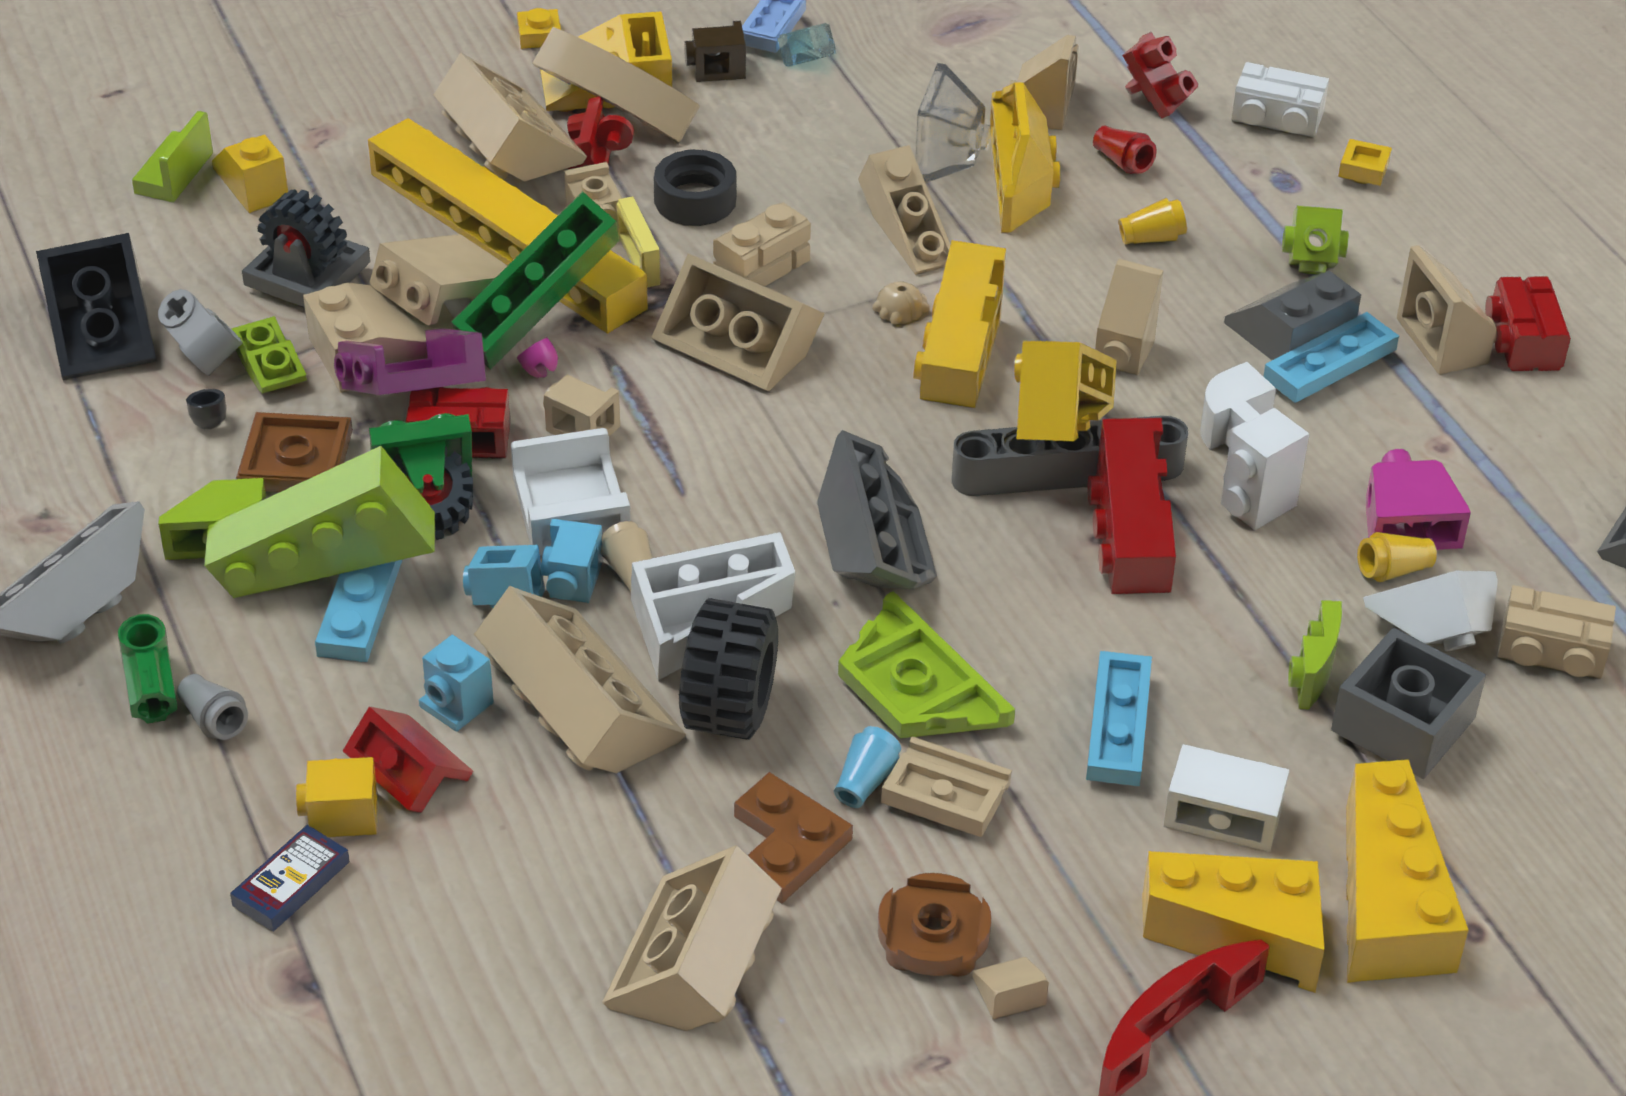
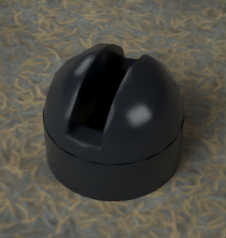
(207, 408)

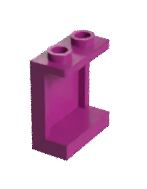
(452, 360)

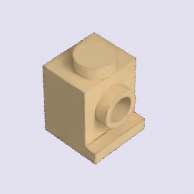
(595, 183)
(580, 407)

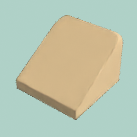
(1011, 987)

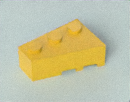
(962, 325)
(1062, 389)
(1228, 900)

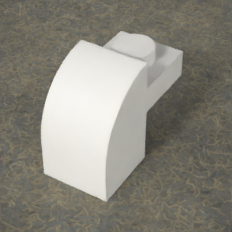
(1232, 399)

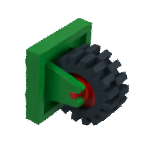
(436, 461)

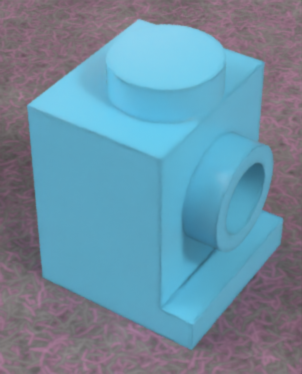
(572, 560)
(498, 568)
(456, 683)

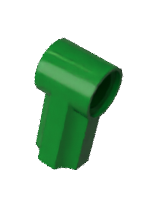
(147, 668)

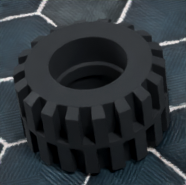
(728, 668)

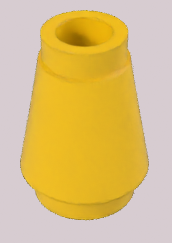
(1154, 223)
(1392, 555)

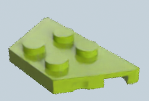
(918, 678)

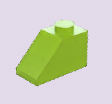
(186, 524)

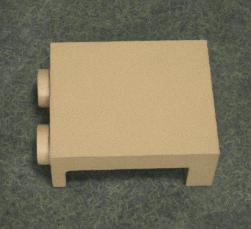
(432, 270)

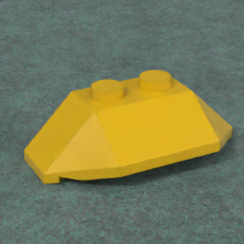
(1021, 156)

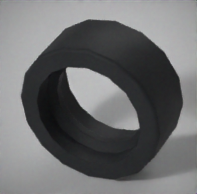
(695, 207)

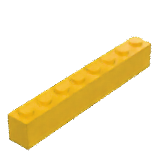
(496, 216)

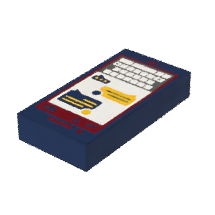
(289, 878)

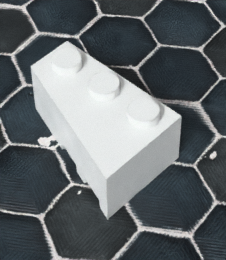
(675, 586)

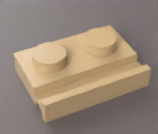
(946, 786)

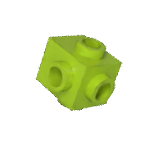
(1318, 223)

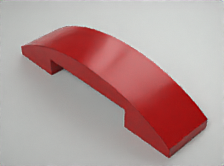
(1217, 975)

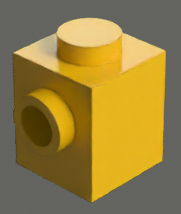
(339, 797)

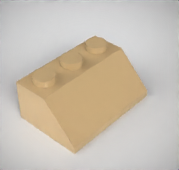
(736, 324)
(695, 942)

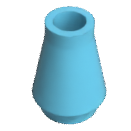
(866, 765)

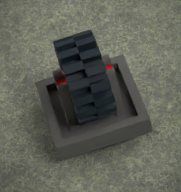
(302, 250)

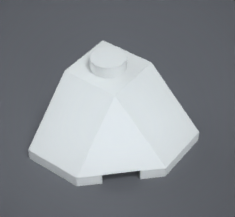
(1441, 608)

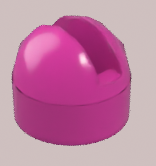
(537, 357)

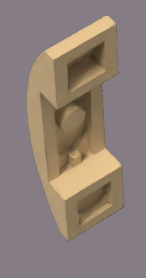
(617, 83)

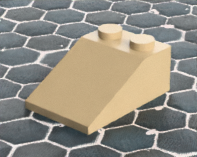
(365, 316)

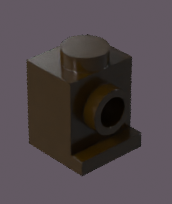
(717, 53)

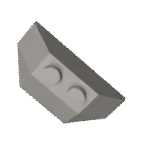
(75, 579)

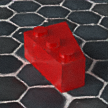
(1132, 508)

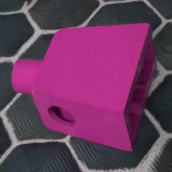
(1416, 501)

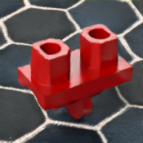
(1155, 76)
(599, 134)

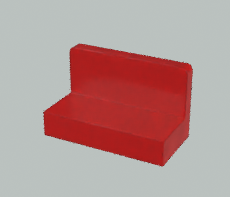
(405, 756)

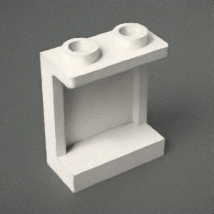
(567, 480)

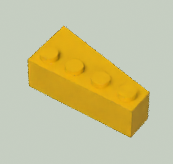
(1397, 884)

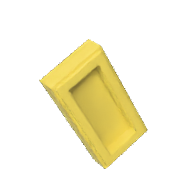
(638, 239)

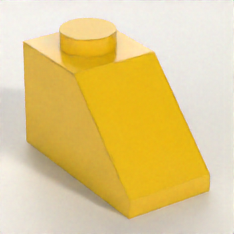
(253, 172)

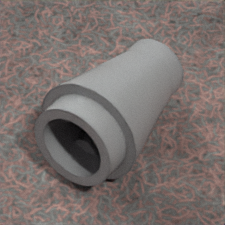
(215, 709)

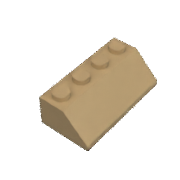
(504, 122)
(575, 683)

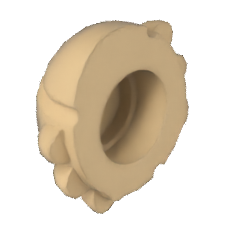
(900, 303)

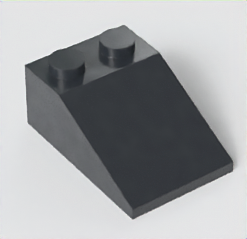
(96, 306)

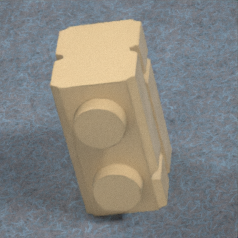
(765, 245)
(1557, 632)

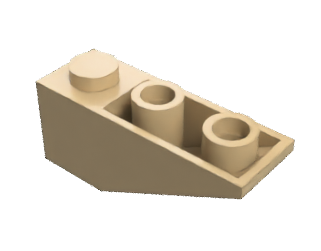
(905, 208)

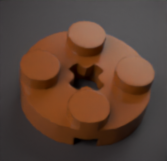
(934, 951)

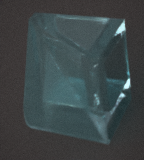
(806, 44)

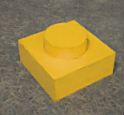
(535, 26)
(1364, 162)

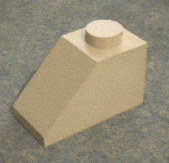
(1130, 315)

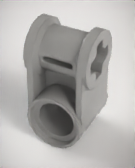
(197, 330)

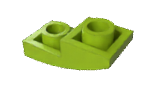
(268, 356)
(1314, 664)

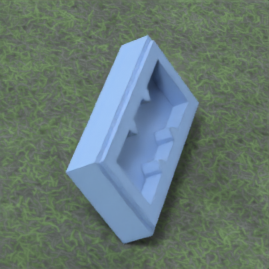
(770, 20)

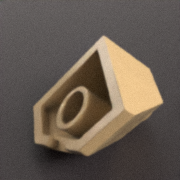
(1052, 79)

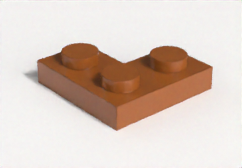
(797, 832)

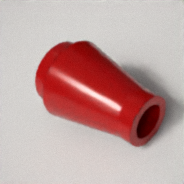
(1128, 149)

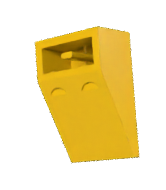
(632, 37)

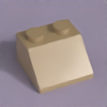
(1443, 316)

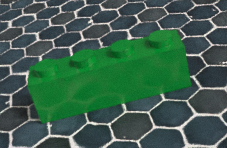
(539, 277)

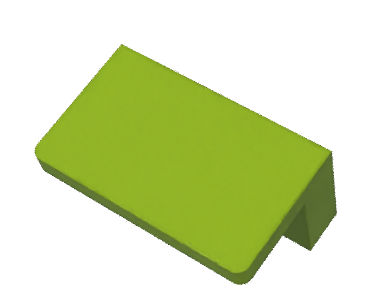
(176, 161)

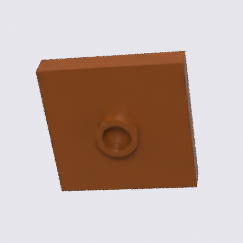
(293, 448)

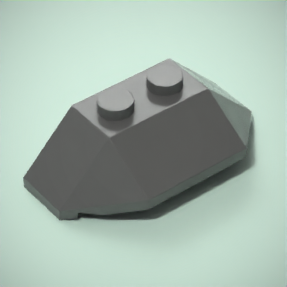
(872, 519)

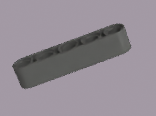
(1001, 464)

